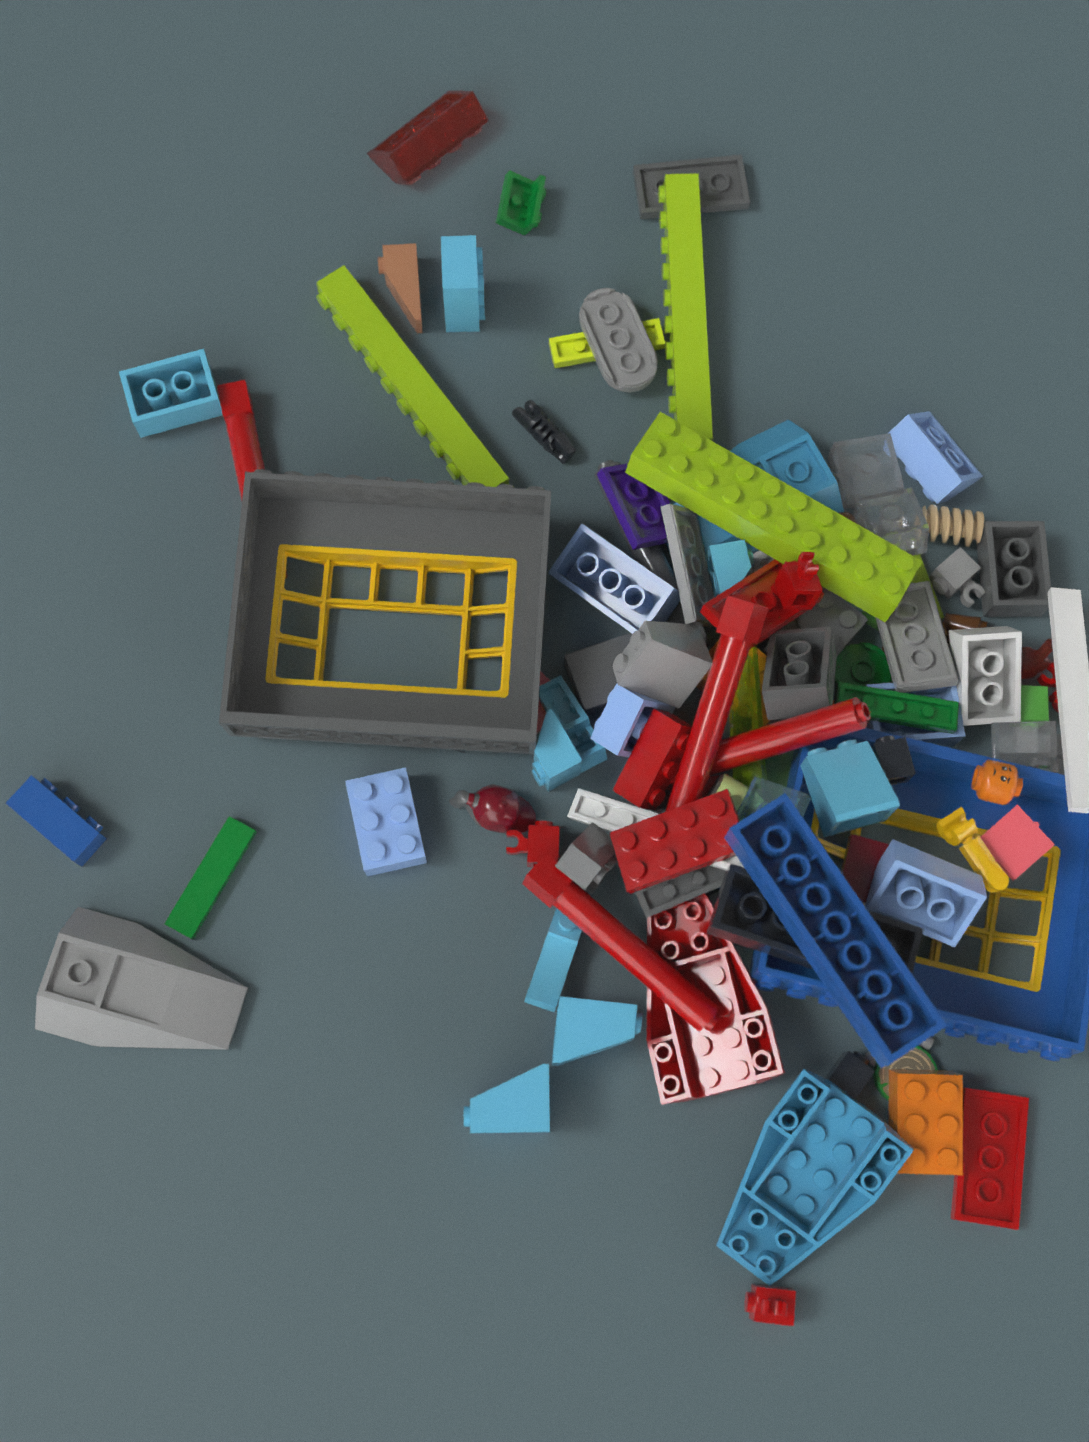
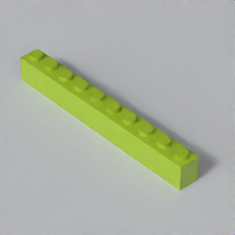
(685, 302)
(407, 380)

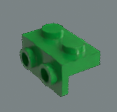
(521, 202)

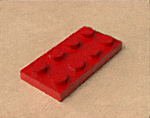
(761, 590)
(675, 841)
(992, 1159)

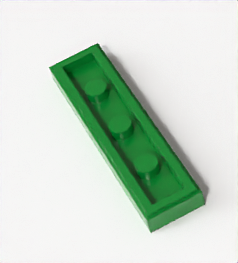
(903, 708)
(210, 878)

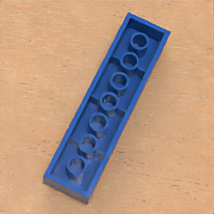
(834, 931)

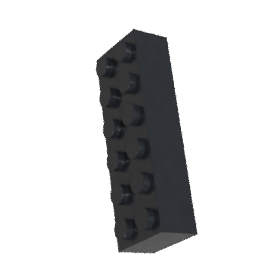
(749, 920)

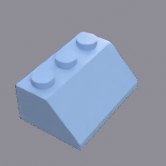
(932, 457)
(925, 892)

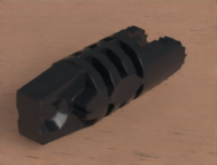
(544, 431)

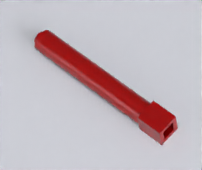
(241, 429)
(739, 628)
(789, 735)
(621, 943)

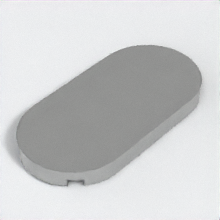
(618, 340)

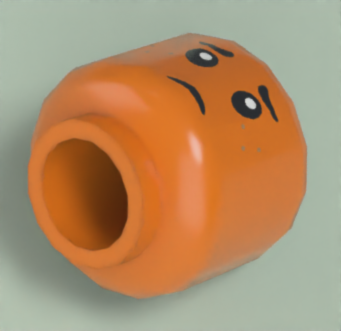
(996, 782)

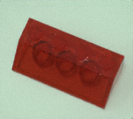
(429, 136)

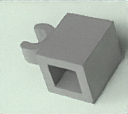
(957, 575)

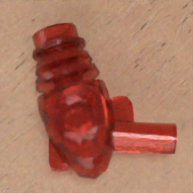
(1034, 660)

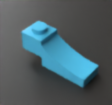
(574, 720)
(553, 963)

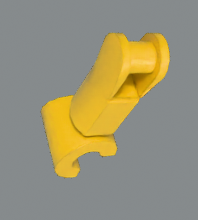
(957, 830)

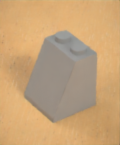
(663, 661)

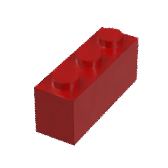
(653, 760)

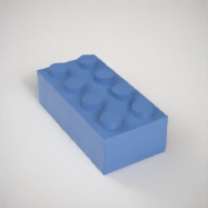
(613, 581)

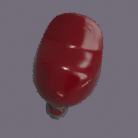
(496, 808)

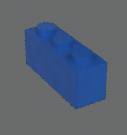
(57, 819)

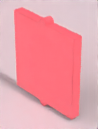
(1016, 842)

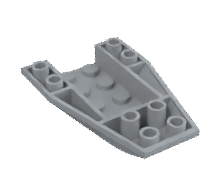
(133, 989)

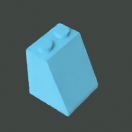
(848, 787)
(591, 1027)
(513, 1106)

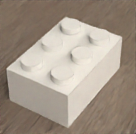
(988, 673)

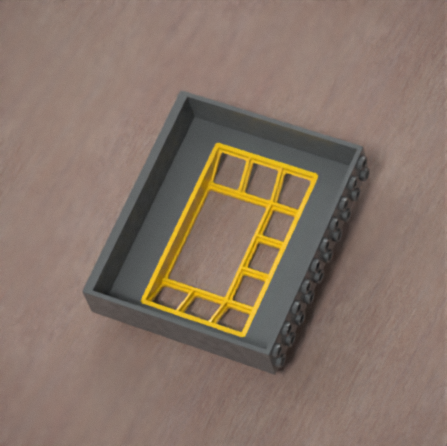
(380, 528)

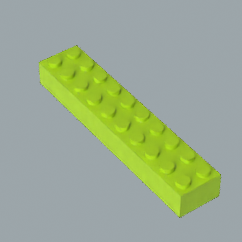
(772, 515)

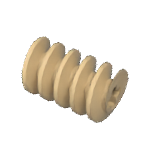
(954, 524)

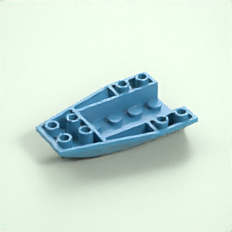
(791, 457)
(808, 1176)

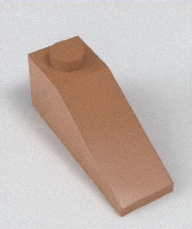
(402, 279)

